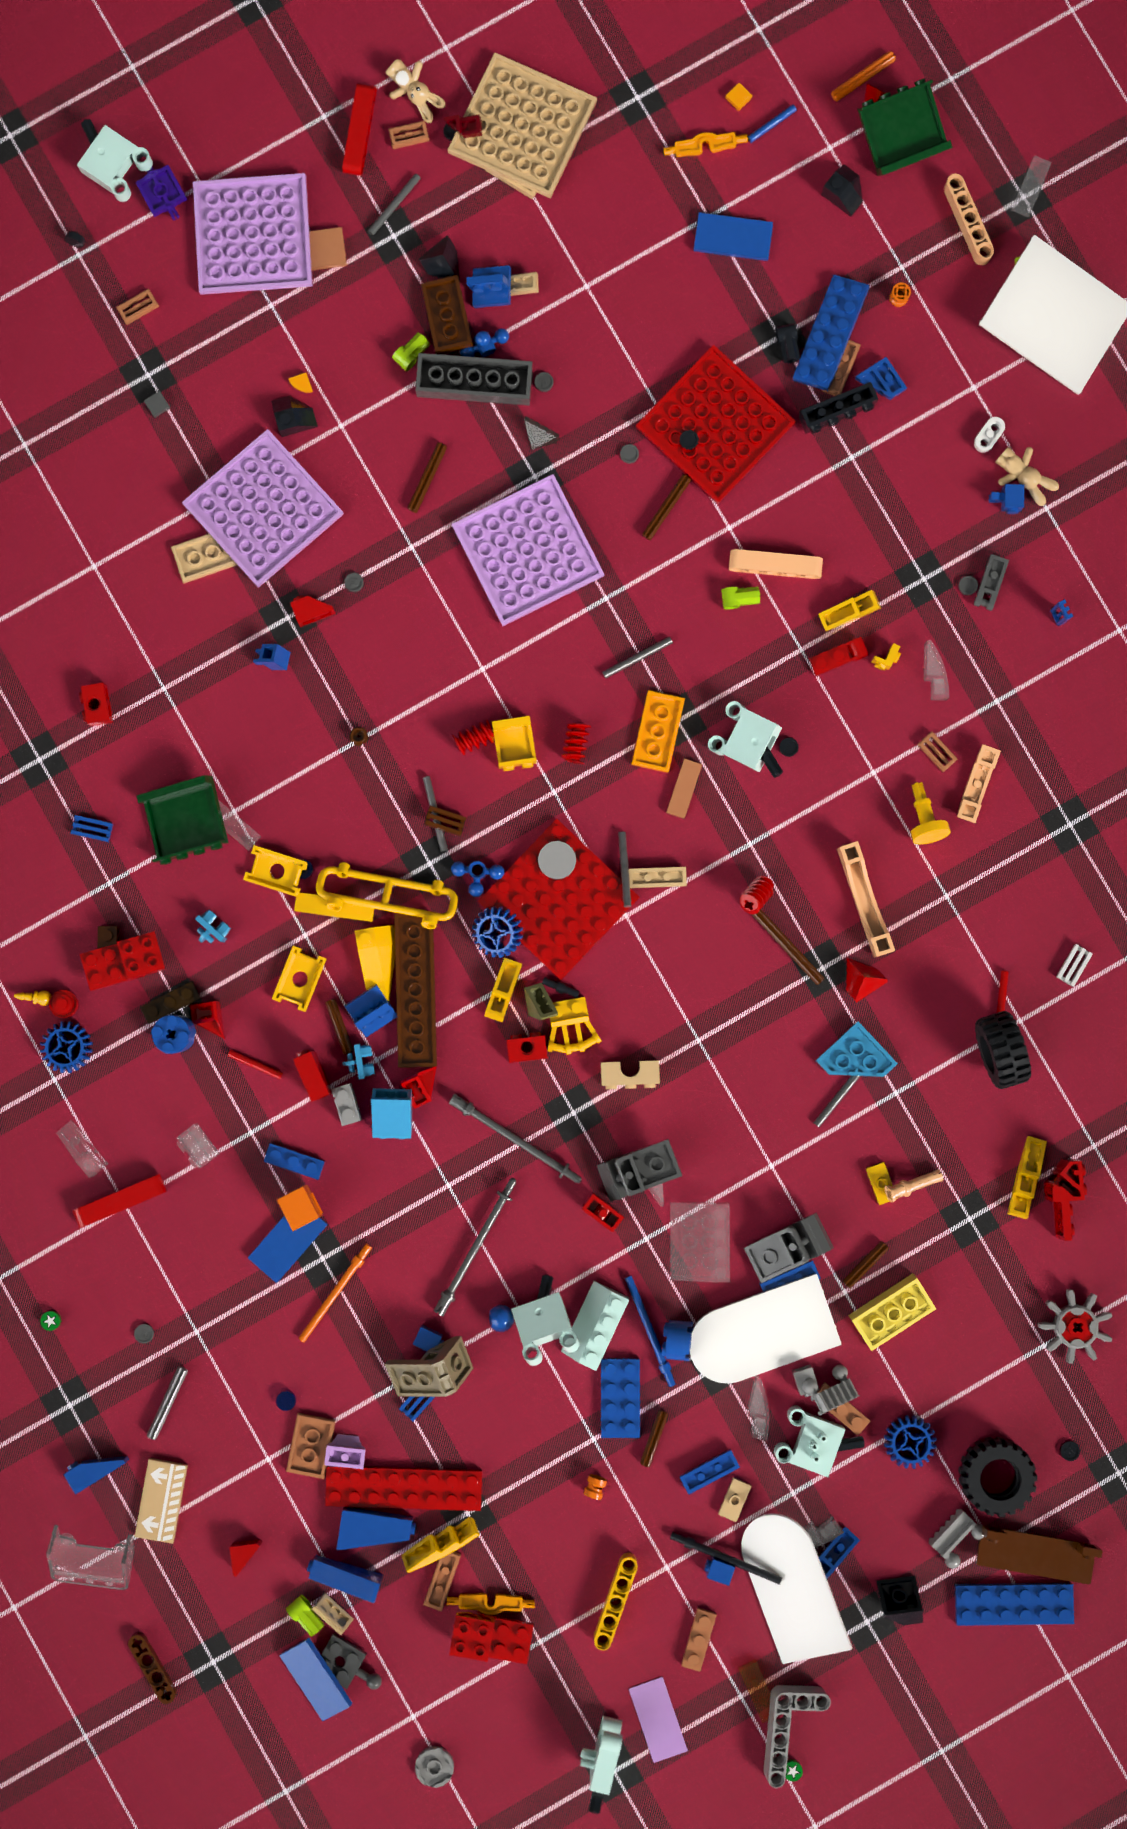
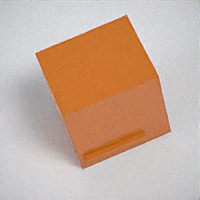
(300, 1207)

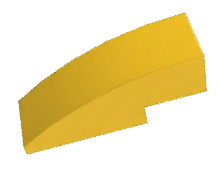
(849, 610)
(503, 990)

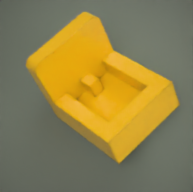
(892, 656)

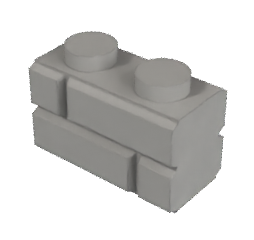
(346, 1104)

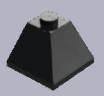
(901, 1600)

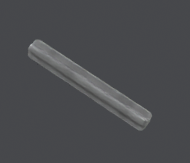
(167, 1403)

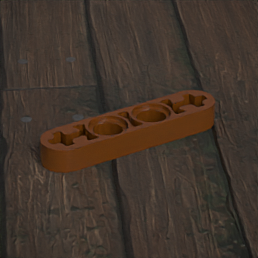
(155, 1666)

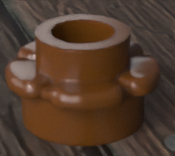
(358, 731)

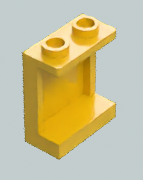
(514, 743)

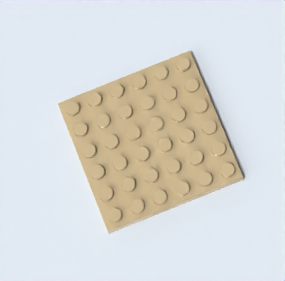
(526, 125)

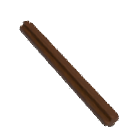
(789, 947)

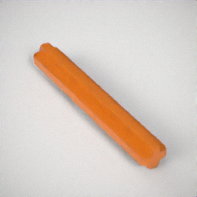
(863, 76)

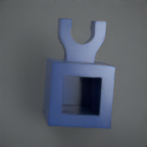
(1011, 498)
(273, 657)

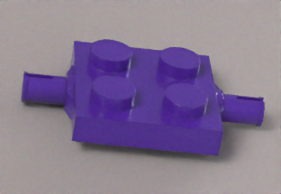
(161, 191)

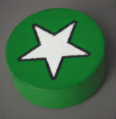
(50, 1320)
(794, 1770)

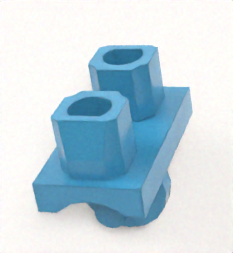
(206, 921)
(363, 1070)

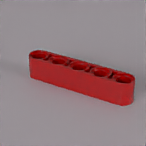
(359, 129)
(119, 1201)

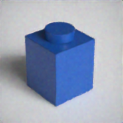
(427, 1338)
(719, 1571)

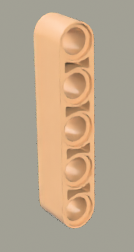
(968, 228)
(775, 564)

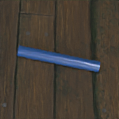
(772, 123)

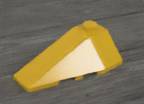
(377, 956)

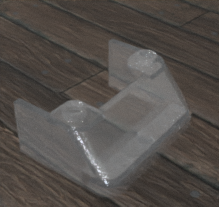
(89, 1564)

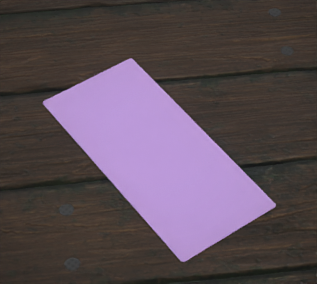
(658, 1719)

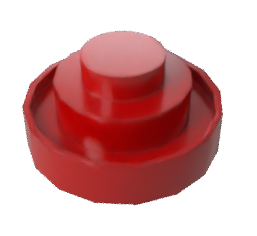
(63, 1004)

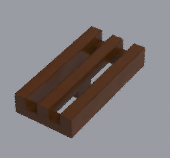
(460, 825)

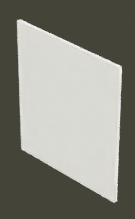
(1055, 315)

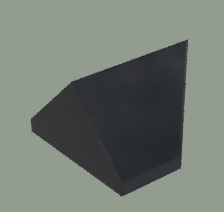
(441, 259)

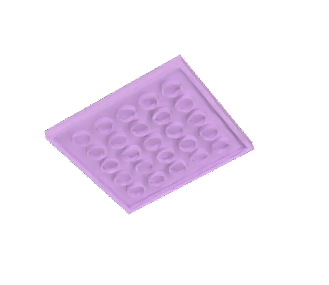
(252, 233)
(262, 508)
(528, 550)

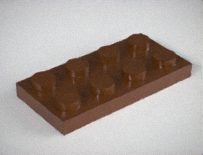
(447, 314)

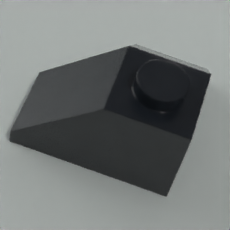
(844, 190)
(293, 416)

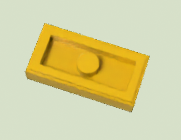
(879, 1179)

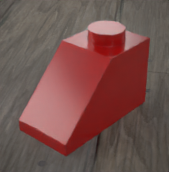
(310, 610)

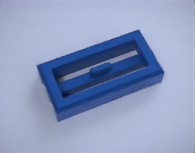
(1060, 605)
(76, 825)
(408, 1412)

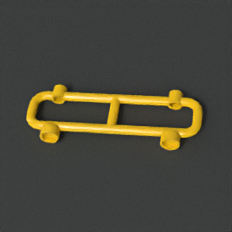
(429, 918)

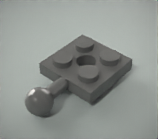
(353, 1657)

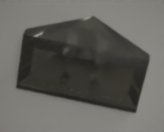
(538, 434)

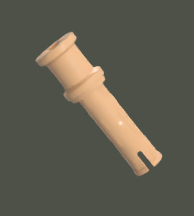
(905, 1187)

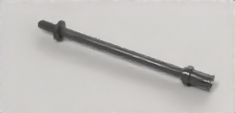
(468, 1109)
(448, 1295)

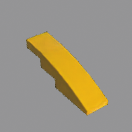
(316, 905)
(1026, 1177)
(436, 1547)

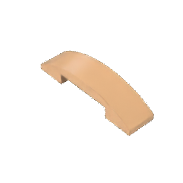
(977, 783)

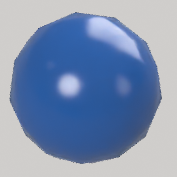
(501, 1318)

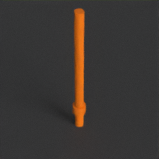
(357, 1261)

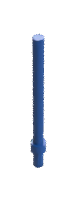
(664, 1366)

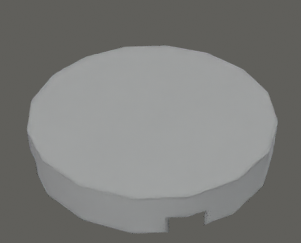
(557, 860)
(434, 1766)

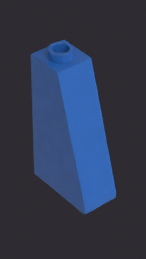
(371, 1527)
(345, 1577)

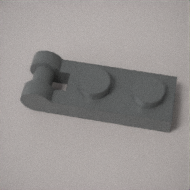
(991, 581)

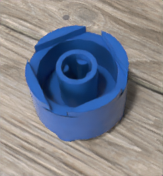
(163, 1033)
(678, 1340)

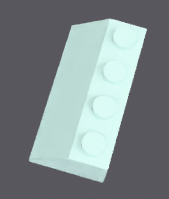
(596, 1324)

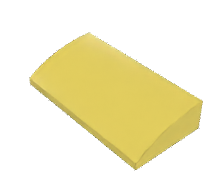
(892, 1312)

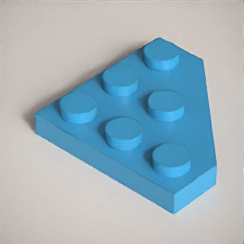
(856, 1055)

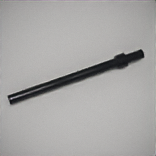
(690, 1543)

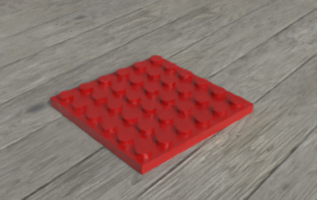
(728, 414)
(560, 915)

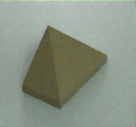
(539, 1003)

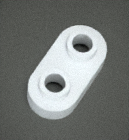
(989, 435)

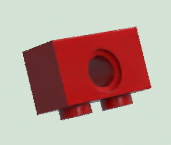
(103, 713)
(515, 1051)
(602, 1212)

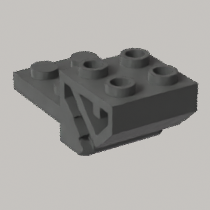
(639, 1170)
(788, 1248)

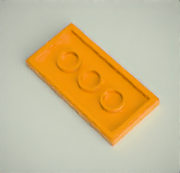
(658, 731)

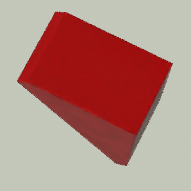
(241, 1554)

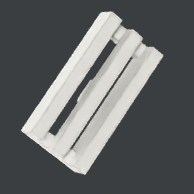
(1066, 979)

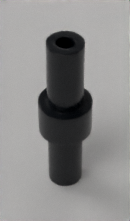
(560, 987)

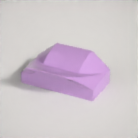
(345, 1452)

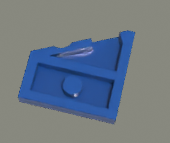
(883, 378)

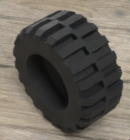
(1003, 1050)
(1015, 1495)

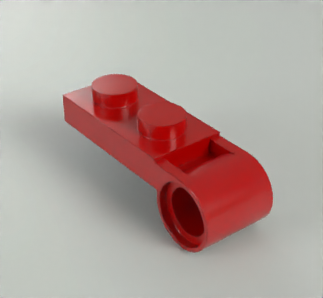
(839, 656)

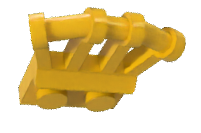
(571, 1012)

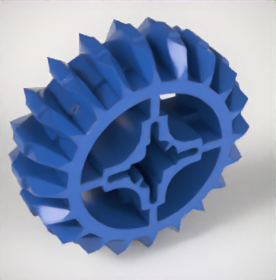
(496, 916)
(81, 1040)
(902, 1445)

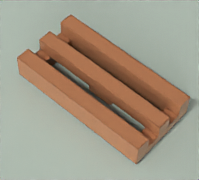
(412, 141)
(140, 313)
(926, 740)

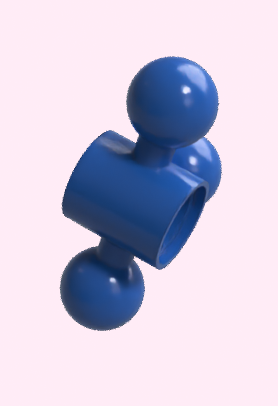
(485, 343)
(476, 888)

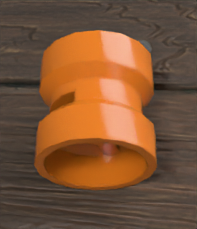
(896, 297)
(595, 1487)

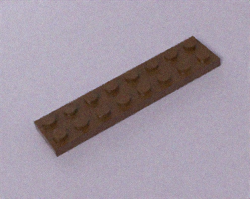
(415, 993)

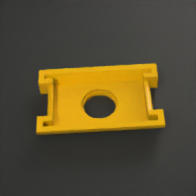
(261, 873)
(295, 963)

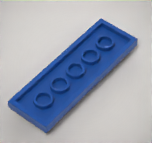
(831, 332)
(1014, 1604)

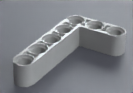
(782, 1725)

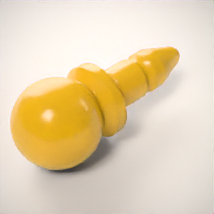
(41, 998)

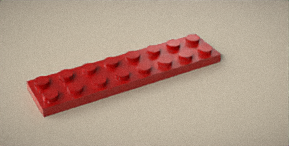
(404, 1488)

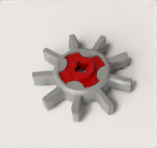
(1065, 1330)

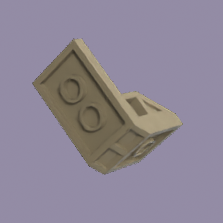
(436, 1374)

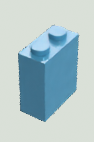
(391, 1113)

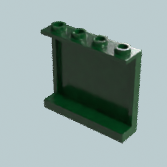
(903, 127)
(184, 819)

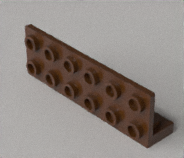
(1037, 1554)

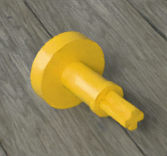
(929, 828)

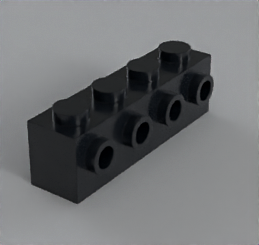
(837, 408)

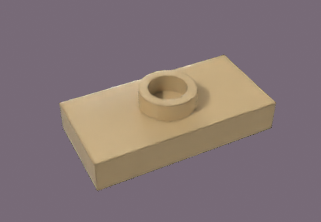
(524, 283)
(734, 1499)
(332, 1614)

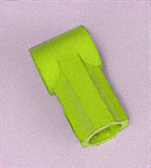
(407, 355)
(734, 597)
(301, 1611)

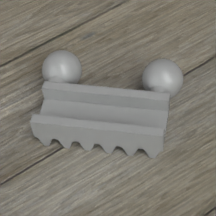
(833, 1396)
(952, 1535)

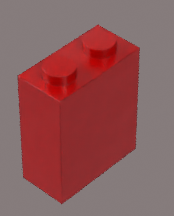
(312, 1075)

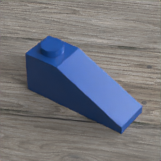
(89, 1471)
(837, 1551)

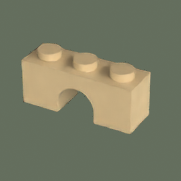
(647, 1075)

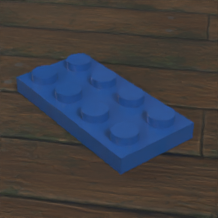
(620, 1398)

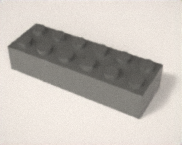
(474, 379)

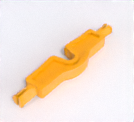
(694, 146)
(479, 1602)

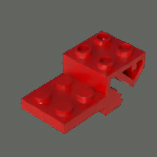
(122, 961)
(1071, 1173)
(490, 1637)

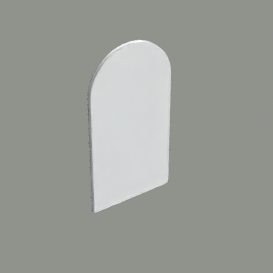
(764, 1332)
(802, 1607)

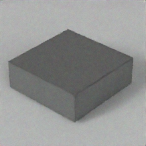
(157, 404)

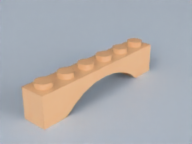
(869, 913)

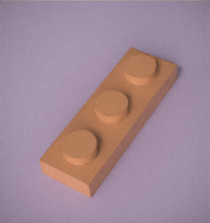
(848, 1415)
(698, 1639)

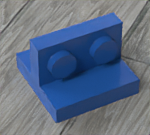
(491, 286)
(370, 1010)

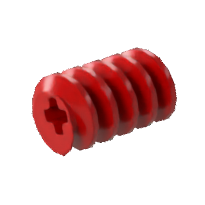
(474, 738)
(575, 742)
(756, 894)

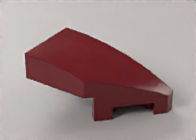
(466, 126)

